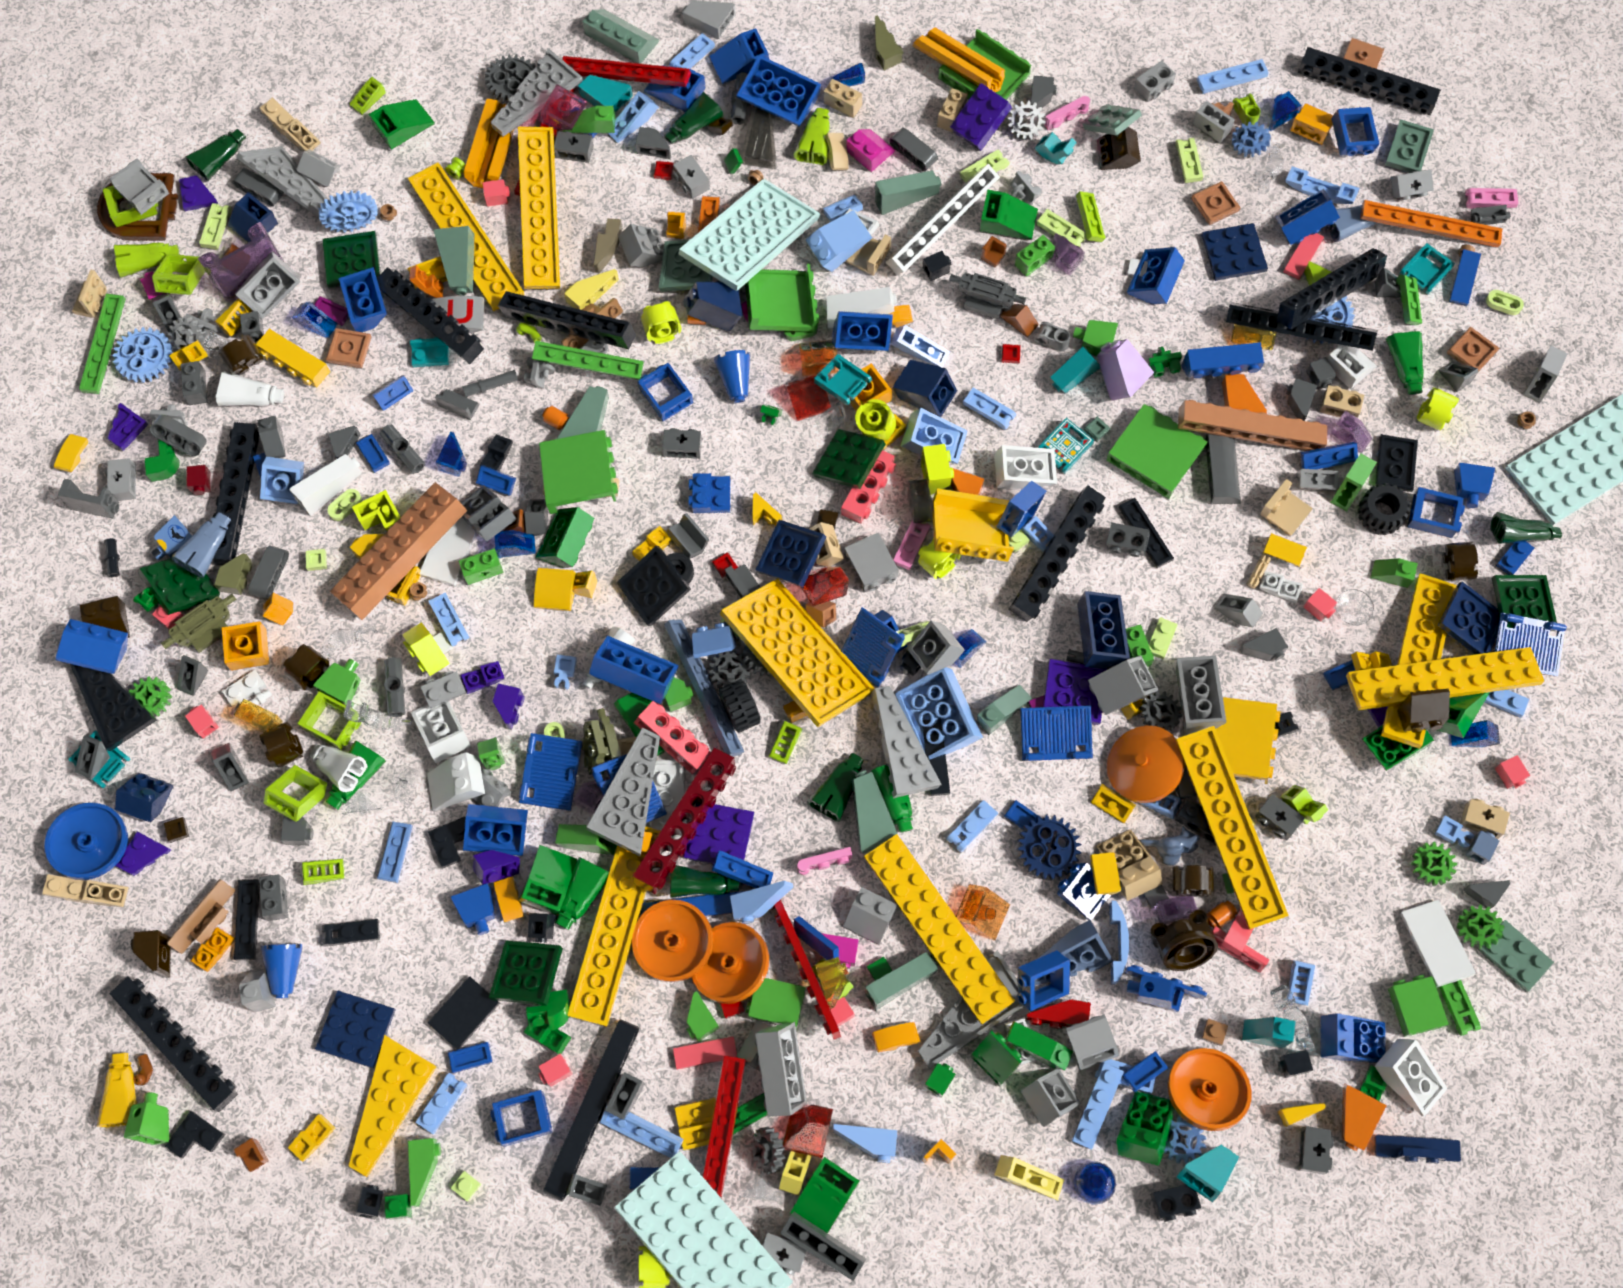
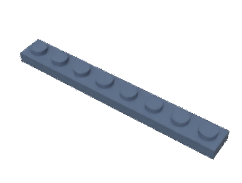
(704, 688)

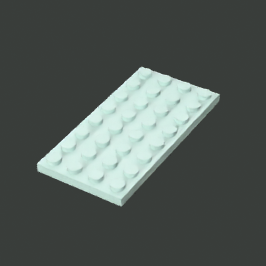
(749, 234)
(1574, 464)
(697, 1232)

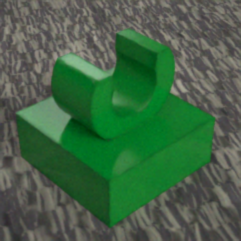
(770, 411)

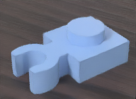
(564, 668)
(1451, 831)

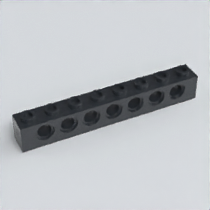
(1369, 81)
(1331, 288)
(429, 315)
(567, 320)
(1312, 328)
(237, 502)
(1021, 605)
(124, 996)

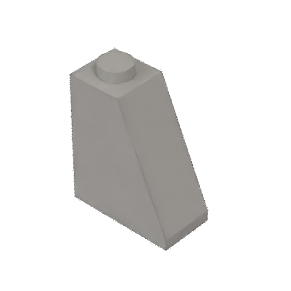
(709, 16)
(1545, 374)
(256, 991)

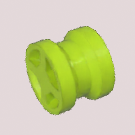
(455, 168)

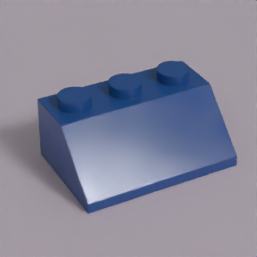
(1307, 217)
(1160, 277)
(363, 299)
(862, 331)
(92, 646)
(495, 829)

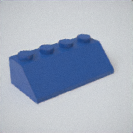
(1223, 360)
(633, 669)

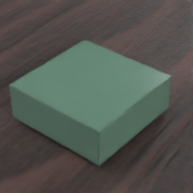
(1097, 429)

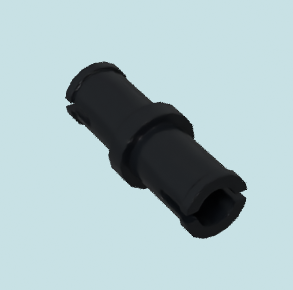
(111, 557)

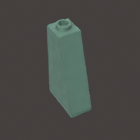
(905, 190)
(457, 255)
(588, 414)
(871, 813)
(901, 980)

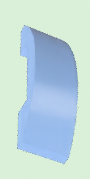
(1302, 182)
(1117, 918)

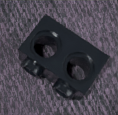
(1174, 1196)

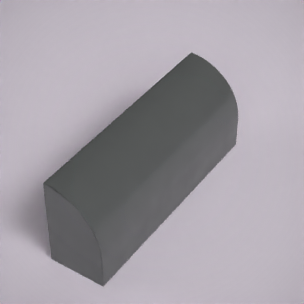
(1222, 469)
(823, 1246)

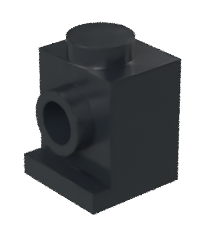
(909, 664)
(541, 926)
(369, 1192)

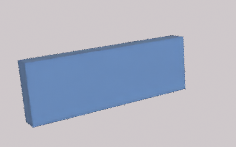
(394, 852)

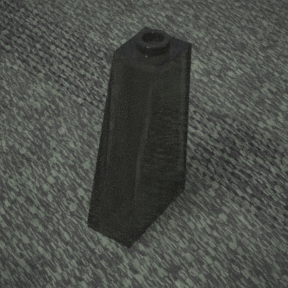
(759, 141)

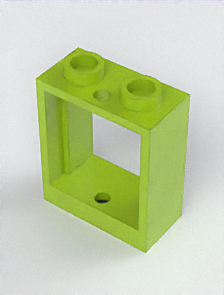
(127, 216)
(167, 282)
(313, 713)
(293, 808)

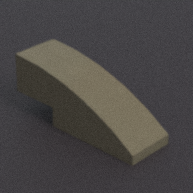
(607, 244)

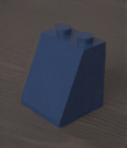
(714, 304)
(925, 387)

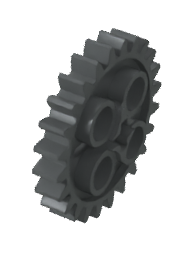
(506, 76)

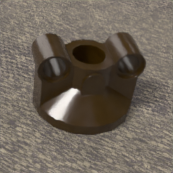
(1185, 942)

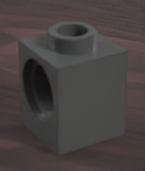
(252, 320)
(1321, 373)

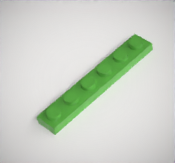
(102, 344)
(588, 360)

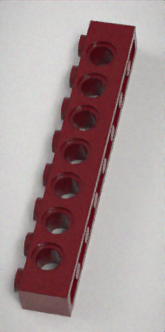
(674, 826)

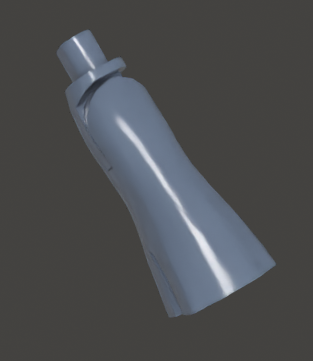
(1348, 223)
(201, 547)

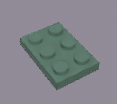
(1111, 119)
(1409, 146)
(1518, 957)

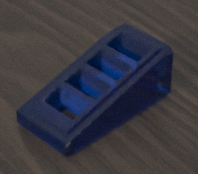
(852, 76)

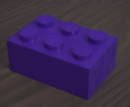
(981, 117)

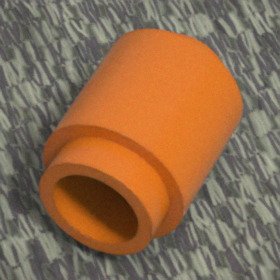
(555, 417)
(1221, 914)

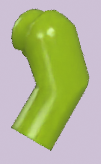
(529, 329)

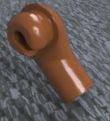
(145, 1072)

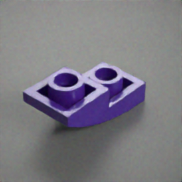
(482, 678)

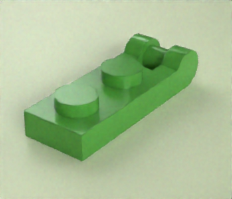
(1410, 299)
(1460, 1007)

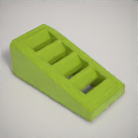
(368, 87)
(798, 730)
(323, 878)

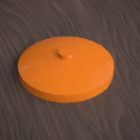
(1145, 764)
(672, 940)
(735, 964)
(1209, 1089)

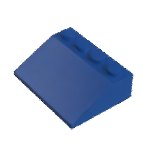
(779, 90)

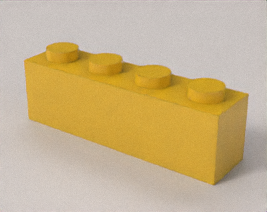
(293, 358)

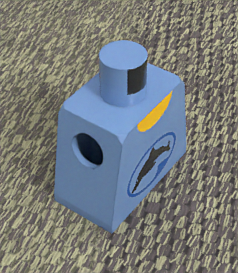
(170, 538)

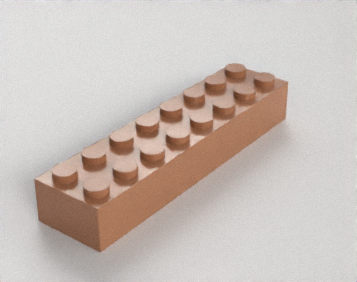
(398, 550)

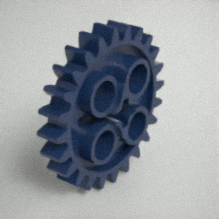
(1032, 839)

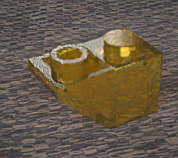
(256, 716)

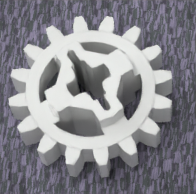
(1033, 129)

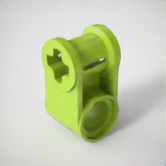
(1247, 109)

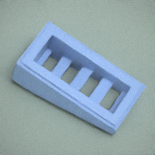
(1031, 534)
(1163, 810)
(1309, 975)

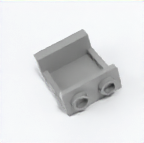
(139, 186)
(872, 562)

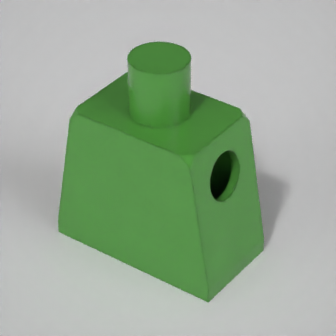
(1096, 335)
(339, 681)
(148, 1122)

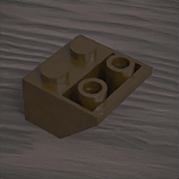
(1118, 150)

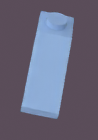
(633, 116)
(919, 346)
(756, 902)

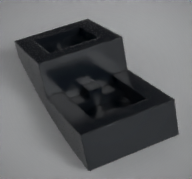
(497, 452)

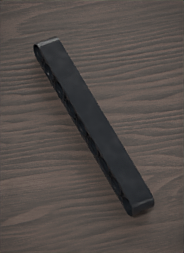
(591, 1110)

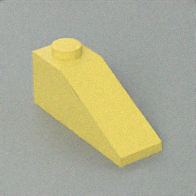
(590, 289)
(795, 1172)
(1029, 1176)

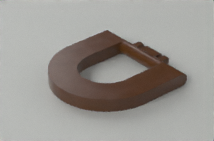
(142, 229)

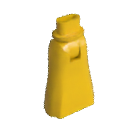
(118, 1093)

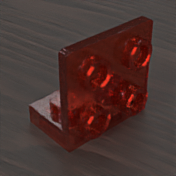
(807, 398)

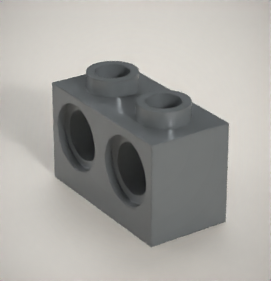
(1129, 534)

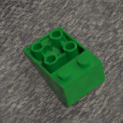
(400, 121)
(1008, 216)
(1462, 713)
(1392, 752)
(548, 880)
(996, 1058)
(1145, 1128)
(825, 1195)

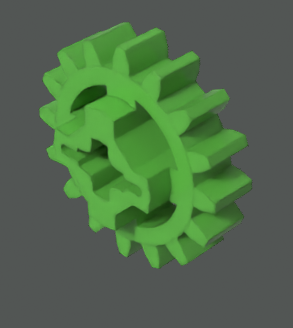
(158, 699)
(1442, 871)
(1488, 923)

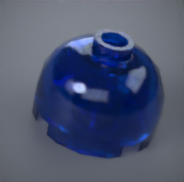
(1094, 1182)

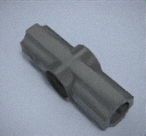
(739, 107)
(408, 455)
(394, 676)

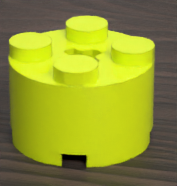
(660, 322)
(1437, 408)
(875, 419)
(936, 562)
(651, 1271)

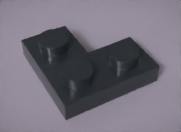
(444, 841)
(194, 1130)

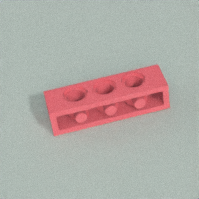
(861, 511)
(675, 748)

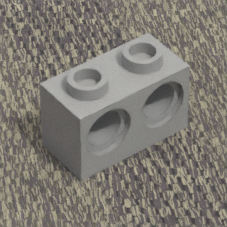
(1155, 81)

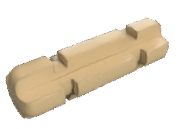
(1258, 571)

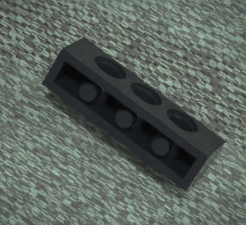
(1195, 820)

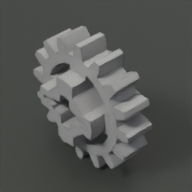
(185, 335)

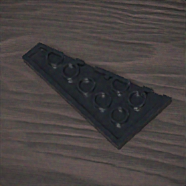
(112, 706)

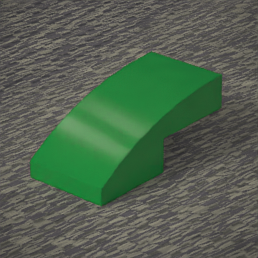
(554, 1040)
(1373, 1084)

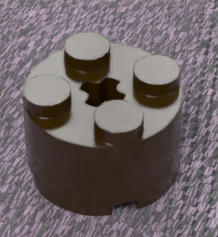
(241, 355)
(1461, 561)
(305, 666)
(281, 745)
(1193, 880)

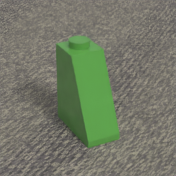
(1353, 482)
(578, 838)

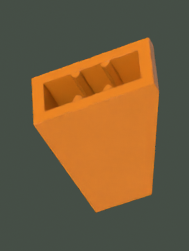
(1240, 394)
(1359, 1117)

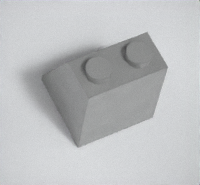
(1122, 685)

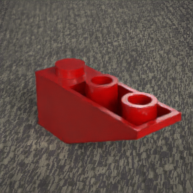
(1061, 1014)

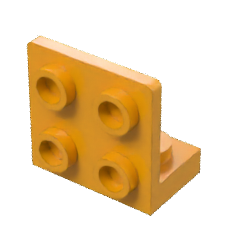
(1312, 123)

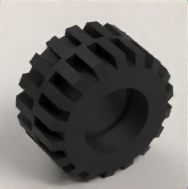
(1374, 518)
(739, 705)

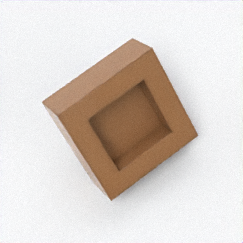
(1214, 1032)

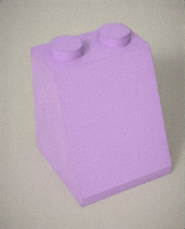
(1122, 369)

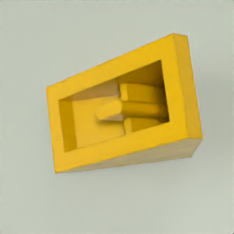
(585, 584)

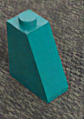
(605, 92)
(1075, 371)
(1269, 1031)
(1209, 1172)

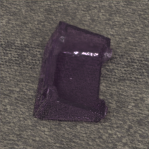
(234, 269)

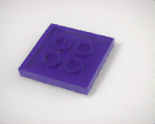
(1069, 686)
(723, 830)

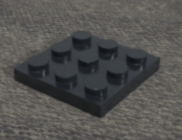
(653, 585)

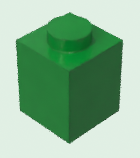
(940, 1079)
(398, 1207)

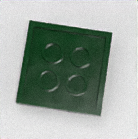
(350, 255)
(849, 458)
(177, 587)
(1524, 596)
(526, 972)

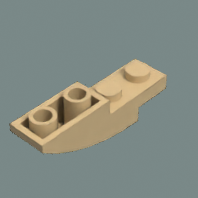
(288, 126)
(85, 891)

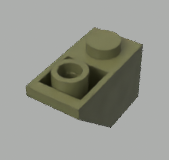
(232, 575)

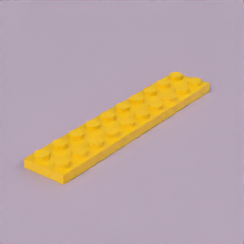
(538, 208)
(450, 211)
(1420, 643)
(1460, 674)
(1232, 828)
(939, 929)
(609, 940)

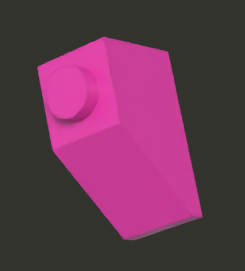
(847, 949)

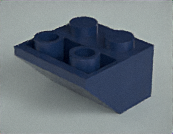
(249, 212)
(142, 797)

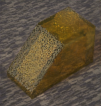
(1247, 335)
(832, 979)

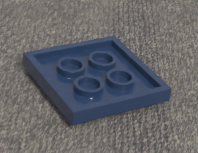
(1234, 251)
(791, 553)
(1471, 620)
(355, 1029)

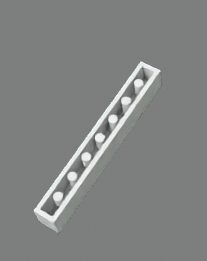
(942, 219)

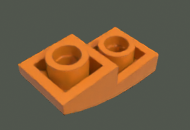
(429, 284)

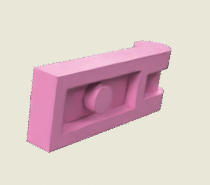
(1067, 112)
(1491, 197)
(911, 545)
(824, 860)

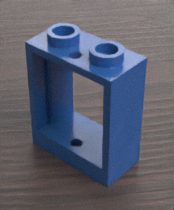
(1355, 115)
(676, 404)
(1021, 508)
(1418, 523)
(1059, 970)
(542, 1110)

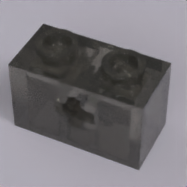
(920, 501)

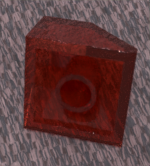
(825, 585)
(808, 1130)

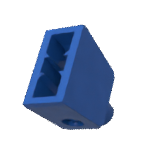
(1473, 482)
(476, 907)
(1162, 991)

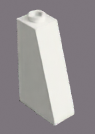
(867, 301)
(325, 483)

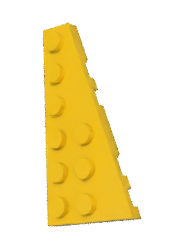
(393, 1091)

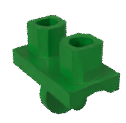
(1165, 359)
(147, 600)

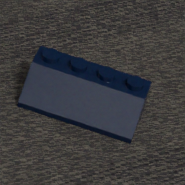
(1102, 630)

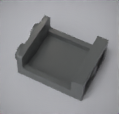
(102, 505)

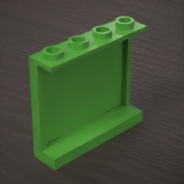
(1015, 67)
(782, 300)
(1156, 450)
(577, 469)

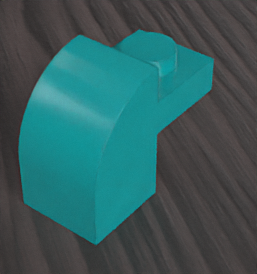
(1054, 149)

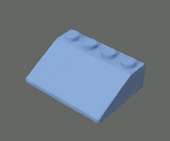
(940, 697)

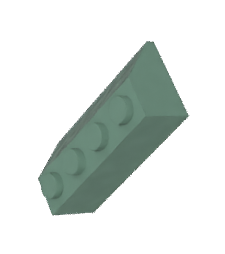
(619, 35)

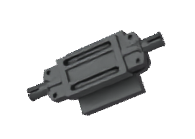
(986, 294)

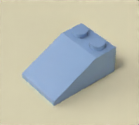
(838, 240)
(929, 430)
(873, 1141)

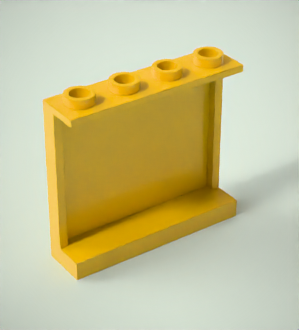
(969, 525)
(1249, 737)

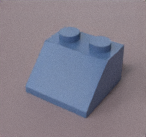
(713, 640)

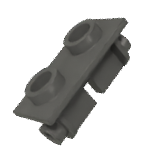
(1490, 215)

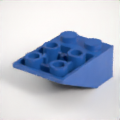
(738, 55)
(679, 96)
(1352, 1038)

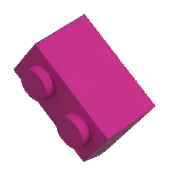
(868, 148)

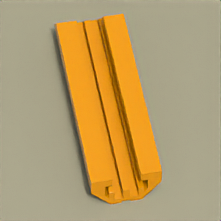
(960, 59)
(488, 148)

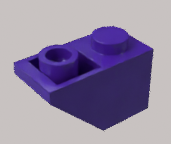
(507, 702)
(494, 866)

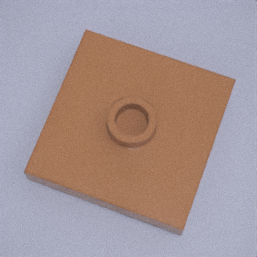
(1364, 53)
(1215, 203)
(348, 348)
(1473, 349)

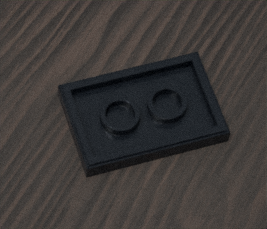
(1396, 462)
(463, 1013)

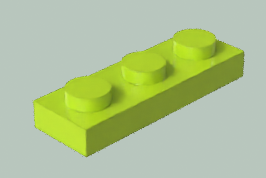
(1090, 216)

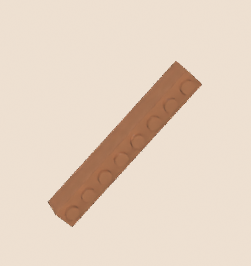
(1251, 426)

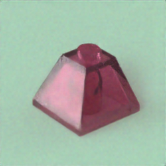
(562, 109)

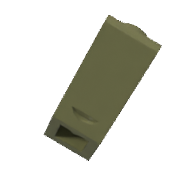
(887, 50)

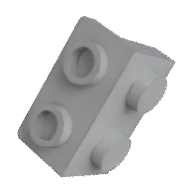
(443, 689)
(494, 790)

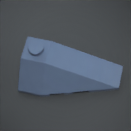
(1083, 949)

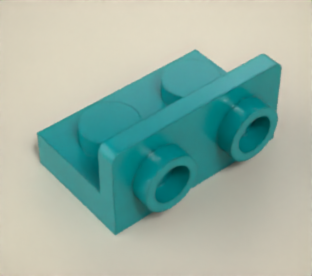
(429, 352)

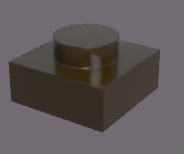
(720, 126)
(828, 517)
(176, 829)

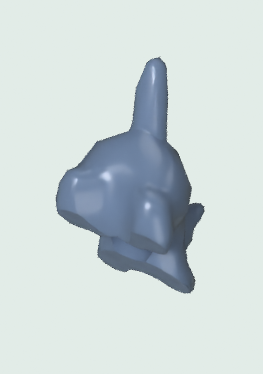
(1172, 847)

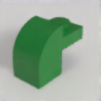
(164, 465)
(553, 1014)

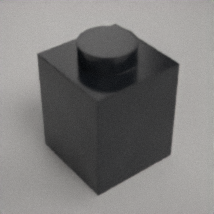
(936, 265)
(1295, 1064)

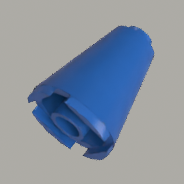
(734, 373)
(281, 967)

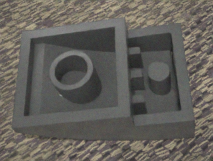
(486, 513)

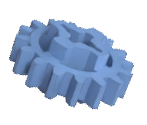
(1253, 139)
(1189, 1136)

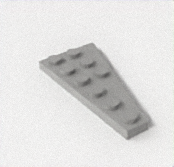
(535, 91)
(281, 171)
(902, 751)
(625, 804)
(961, 1025)

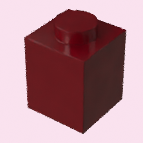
(198, 479)

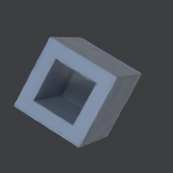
(1482, 847)

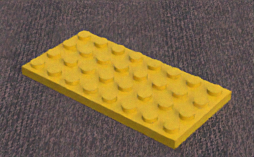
(797, 652)

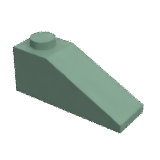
(1003, 709)

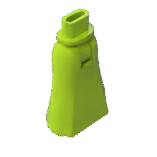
(813, 145)
(138, 257)

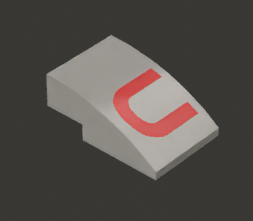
(465, 309)

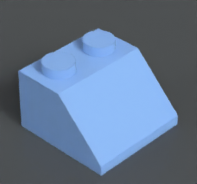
(288, 471)

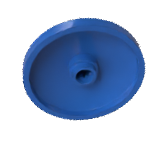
(86, 841)

